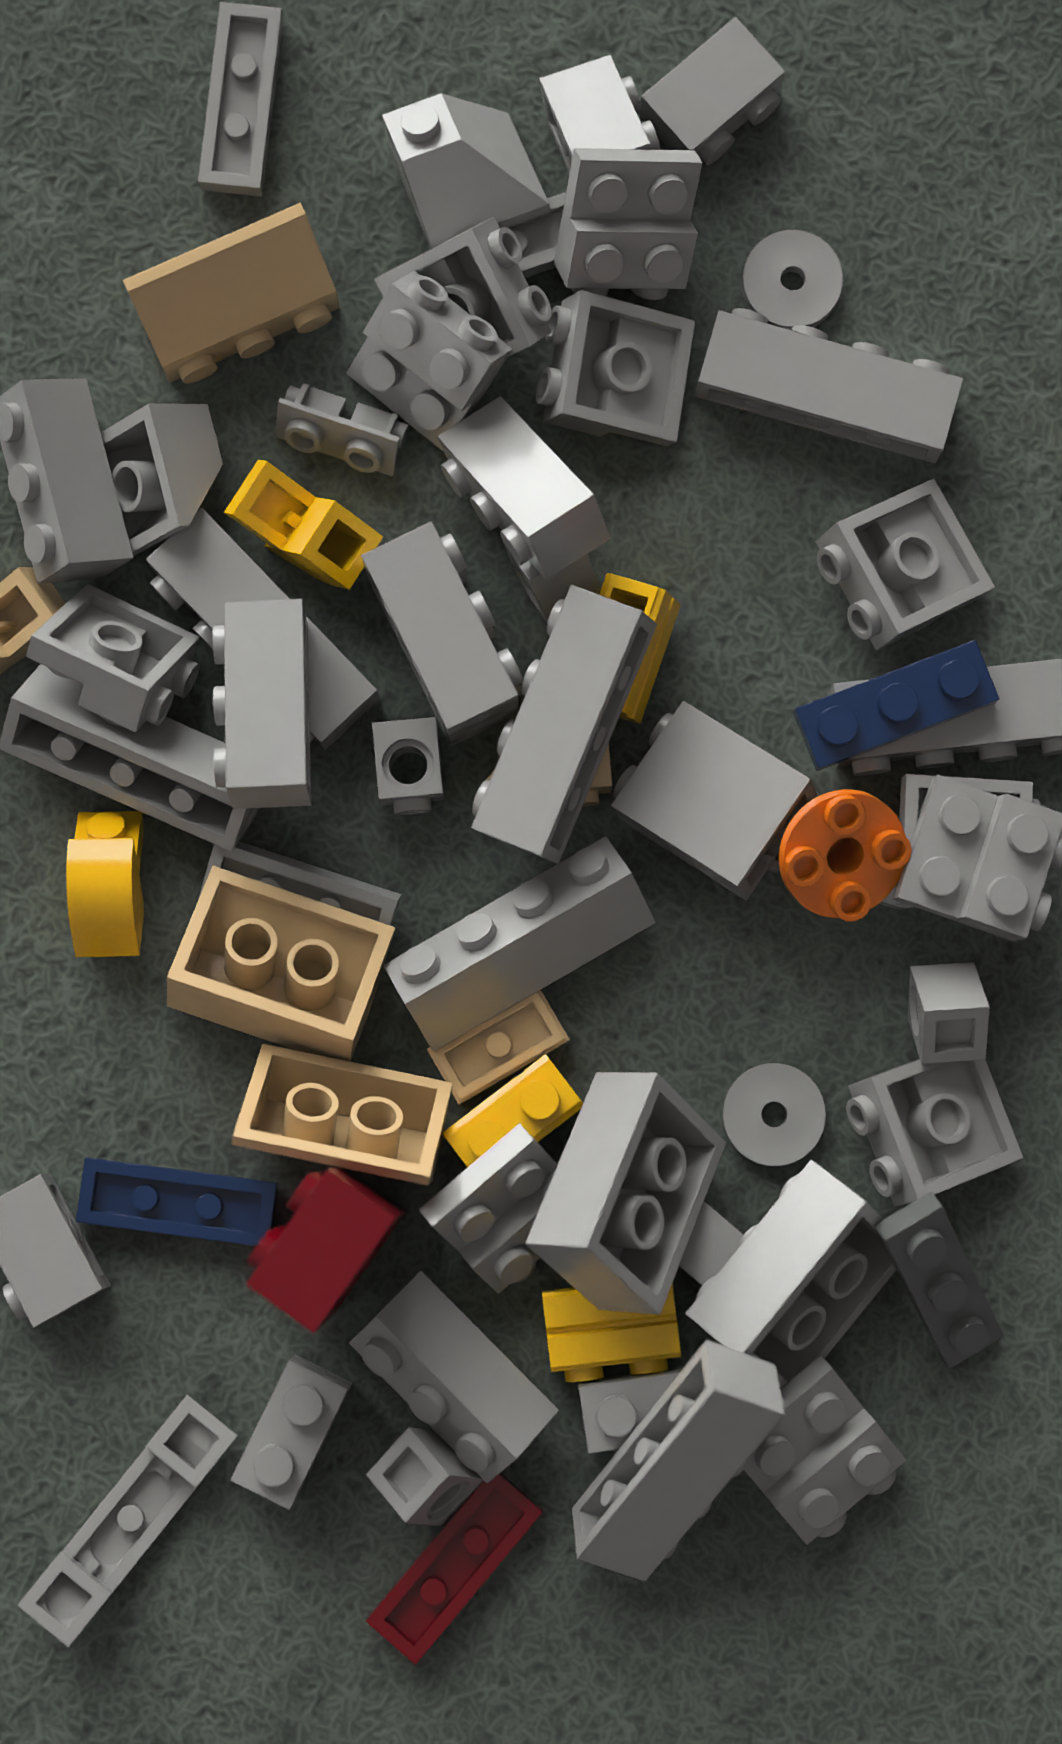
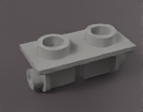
(313, 422)

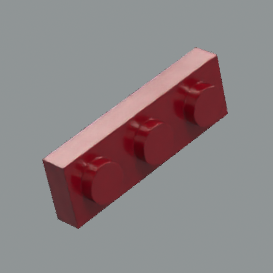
(454, 1566)

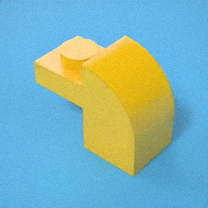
(302, 528)
(105, 884)

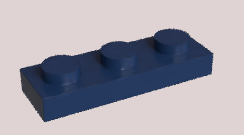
(896, 705)
(176, 1201)

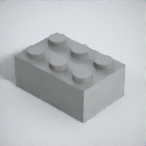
(444, 632)
(626, 1192)
(797, 1275)

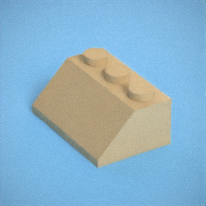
(234, 295)
(278, 965)
(344, 1114)

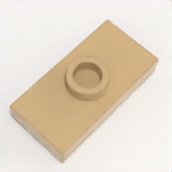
(499, 1047)

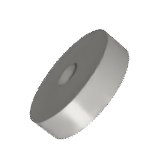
(797, 253)
(803, 1114)

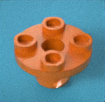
(843, 854)

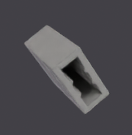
(712, 798)

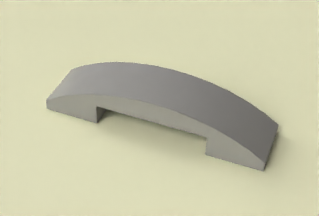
(127, 1521)

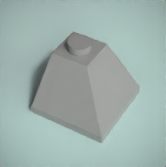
(462, 166)
(161, 468)

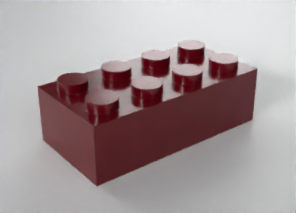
(324, 1247)

